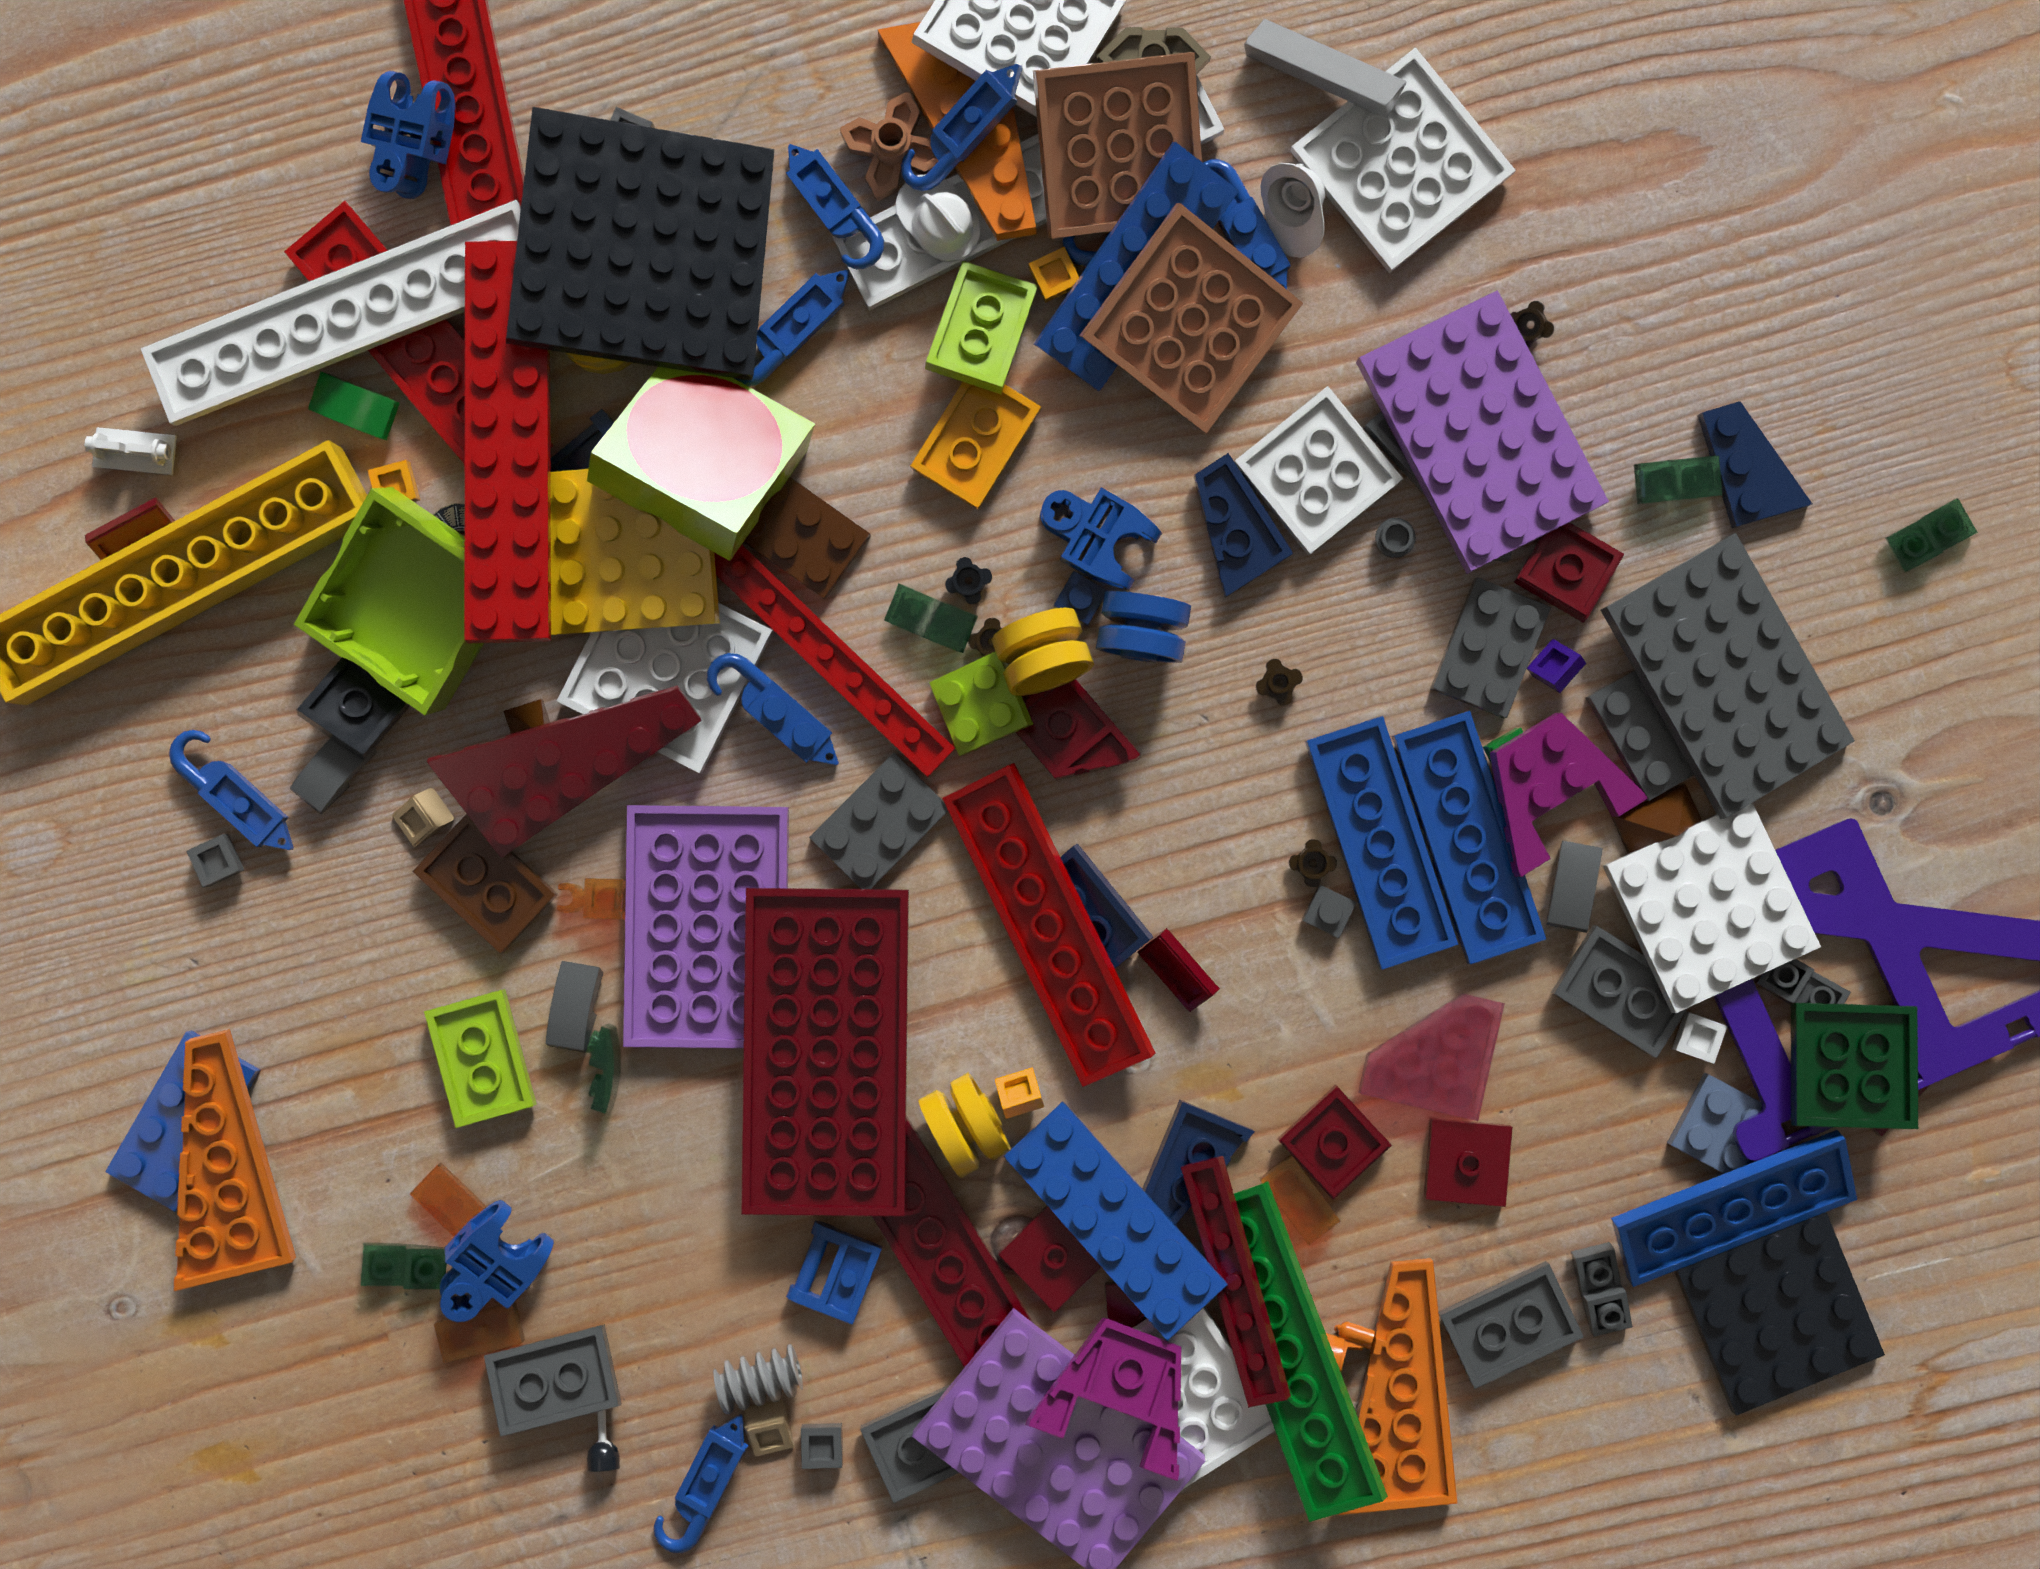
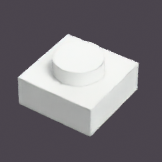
(1699, 1037)

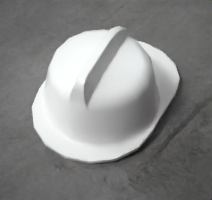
(1294, 207)
(939, 220)

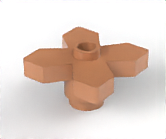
(873, 141)

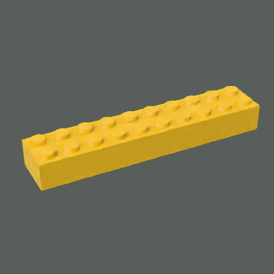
(177, 572)

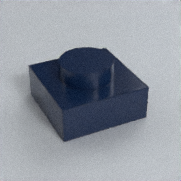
(1081, 596)

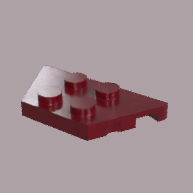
(1073, 733)

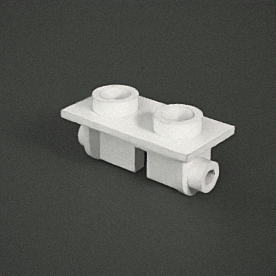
(132, 450)

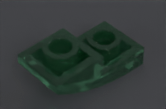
(1678, 479)
(1931, 535)
(930, 618)
(606, 1055)
(402, 1265)

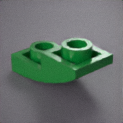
(353, 405)

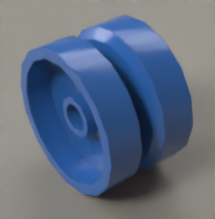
(1144, 620)

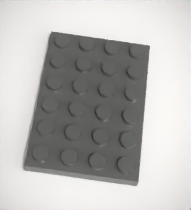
(1727, 676)

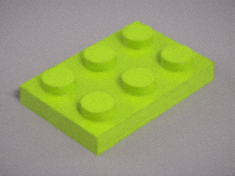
(981, 327)
(480, 1058)

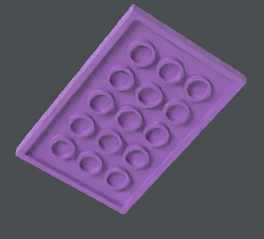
(1481, 431)
(689, 918)
(1071, 1490)

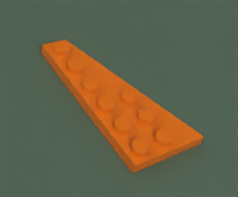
(996, 166)
(226, 1186)
(1406, 1395)

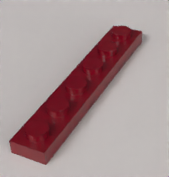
(1242, 1298)

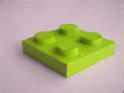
(979, 704)

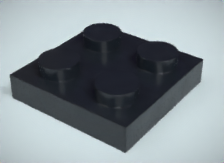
(352, 708)

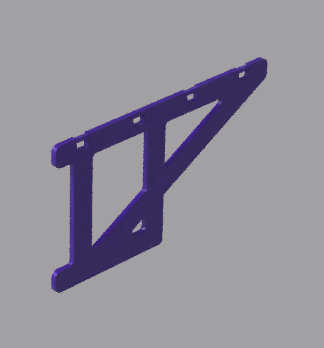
(1895, 939)

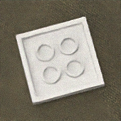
(1318, 470)

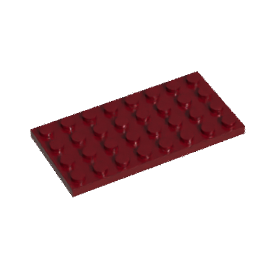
(825, 1052)

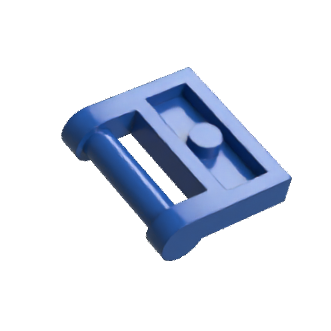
(847, 1276)

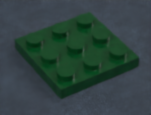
(1854, 1066)

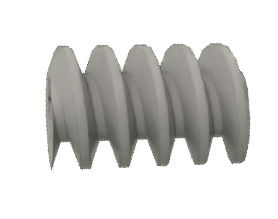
(758, 1380)

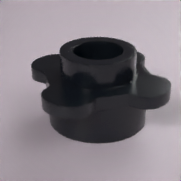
(966, 569)

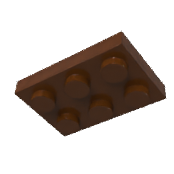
(806, 537)
(487, 891)

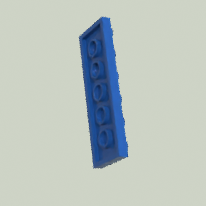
(1175, 179)
(1467, 837)
(1381, 843)
(1735, 1208)
(1116, 1221)

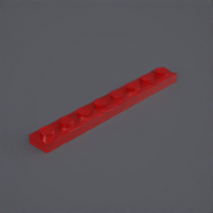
(834, 660)

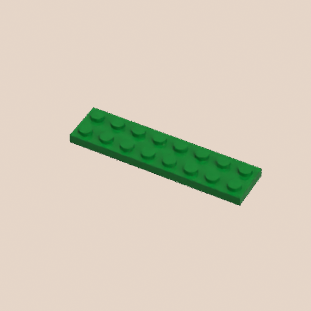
(1319, 1420)

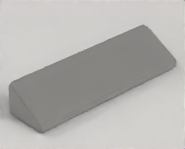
(1324, 67)

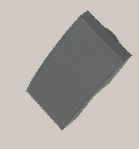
(328, 775)
(1574, 886)
(1800, 984)
(572, 1006)
(1601, 1289)

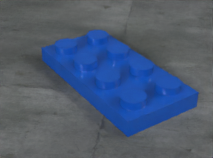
(153, 1145)

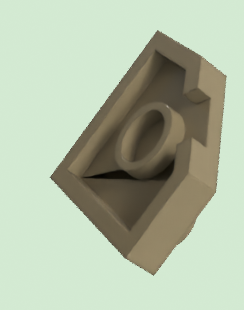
(1140, 43)

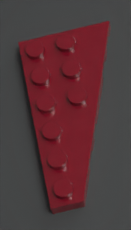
(545, 771)

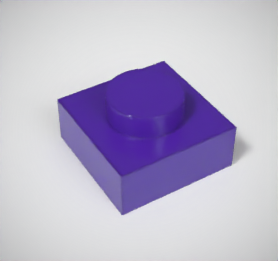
(1556, 665)

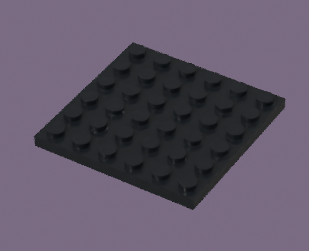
(640, 245)

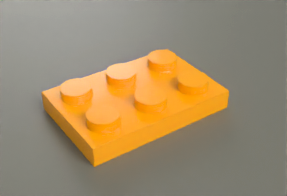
(975, 441)

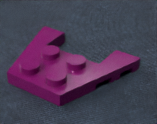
(1545, 770)
(1129, 1375)

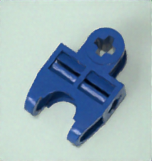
(419, 120)
(1121, 522)
(487, 1265)

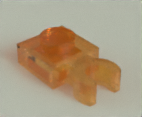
(599, 898)

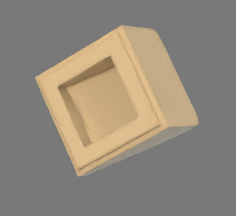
(422, 816)
(768, 1428)

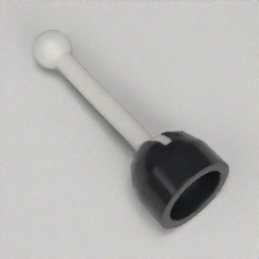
(602, 1454)

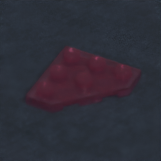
(1439, 1059)

